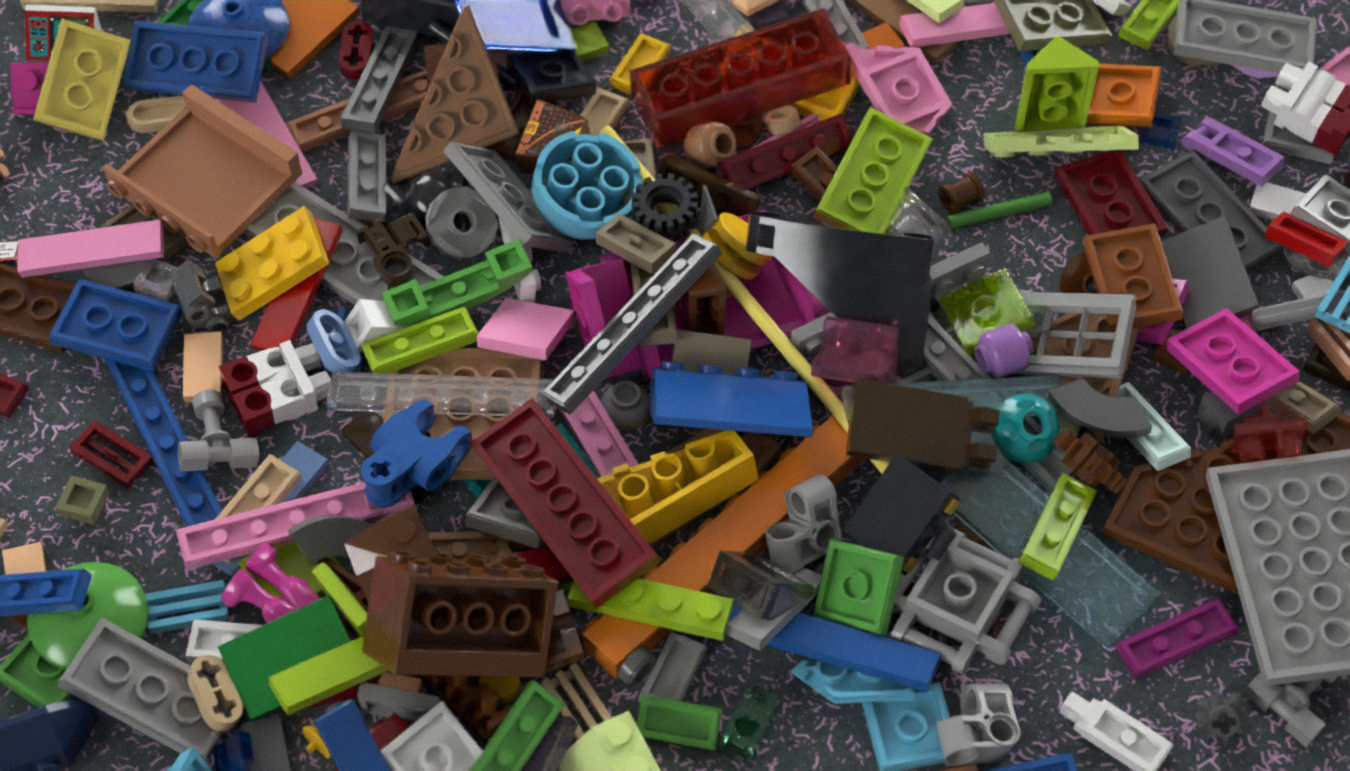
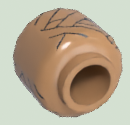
(709, 144)

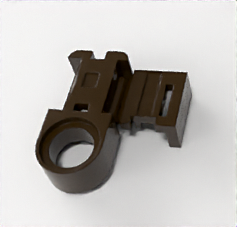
(395, 241)

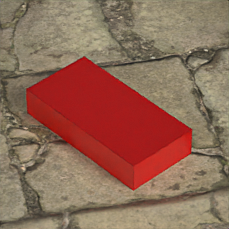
(1306, 239)

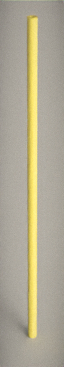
(765, 323)

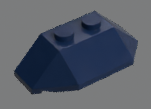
(46, 736)

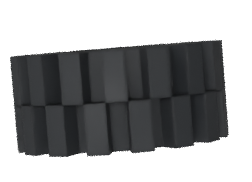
(666, 191)

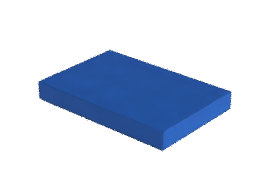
(116, 325)

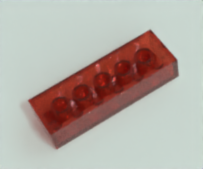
(741, 76)

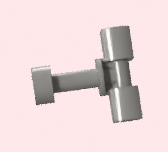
(216, 443)
(1291, 704)

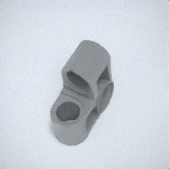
(810, 524)
(984, 730)

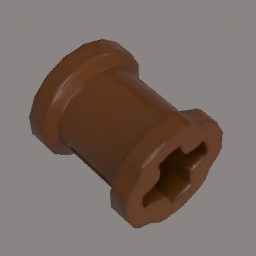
(961, 192)

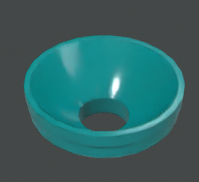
(1011, 435)

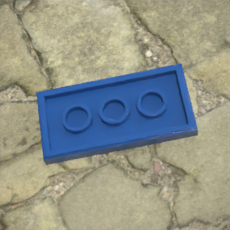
(214, 60)

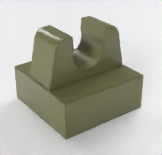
(82, 500)

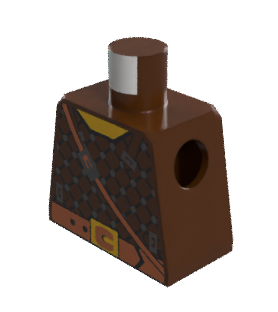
(542, 127)

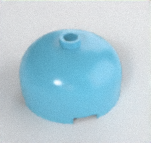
(590, 189)

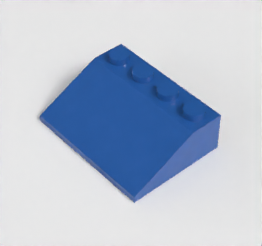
(730, 400)

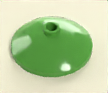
(111, 595)

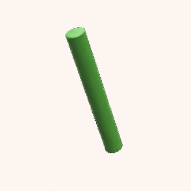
(999, 210)

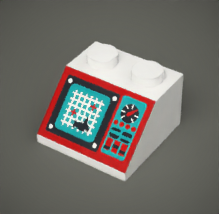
(43, 24)

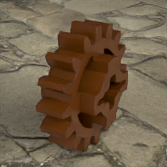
(1090, 460)

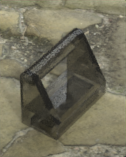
(757, 584)

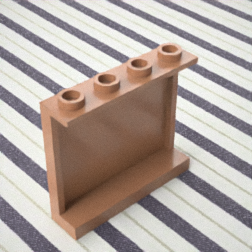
(206, 174)

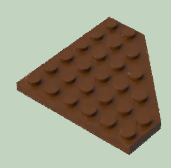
(1174, 514)

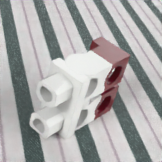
(1313, 108)
(274, 386)

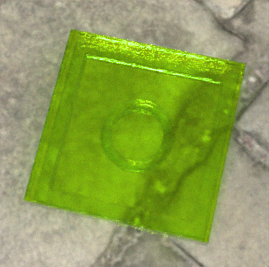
(984, 307)

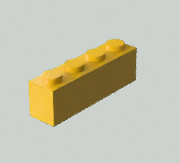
(681, 484)

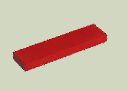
(288, 311)

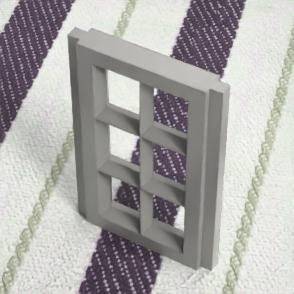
(1086, 304)

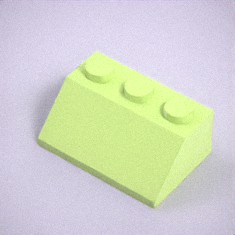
(610, 747)

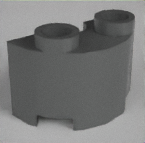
(202, 299)

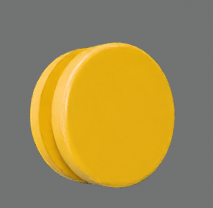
(731, 237)

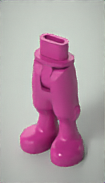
(263, 565)

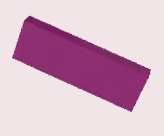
(1176, 638)

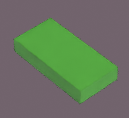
(679, 722)

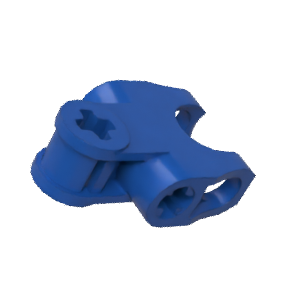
(409, 457)

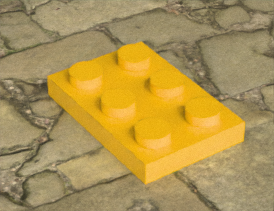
(271, 263)

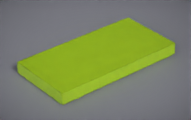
(873, 175)

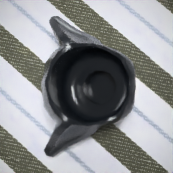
(422, 192)

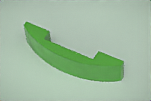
(466, 288)

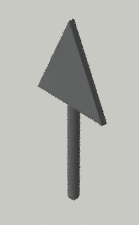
(707, 212)

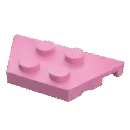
(901, 85)

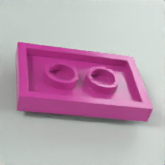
(1232, 361)

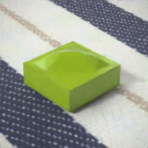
(589, 41)

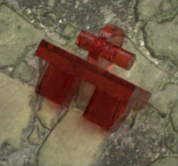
(1267, 432)

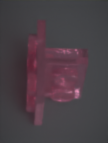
(856, 351)

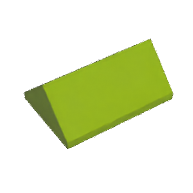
(1057, 88)

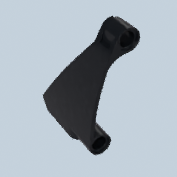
(857, 274)

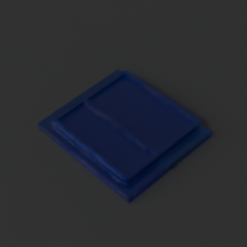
(521, 24)

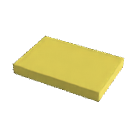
(82, 80)

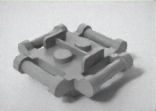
(963, 600)

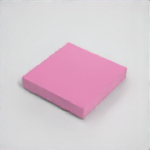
(525, 329)

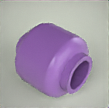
(1004, 351)

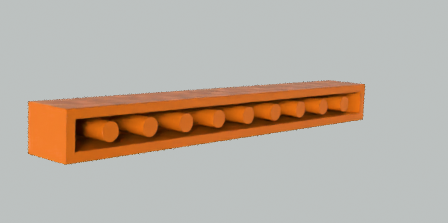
(736, 528)

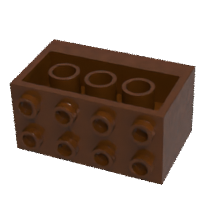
(459, 615)

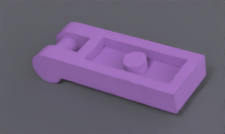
(1234, 151)

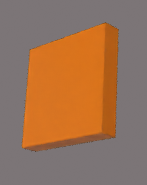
(1125, 95)

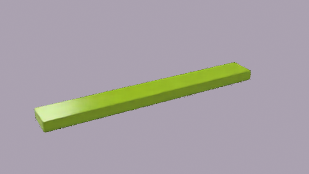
(328, 674)

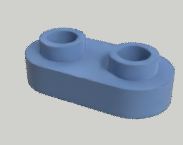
(333, 342)

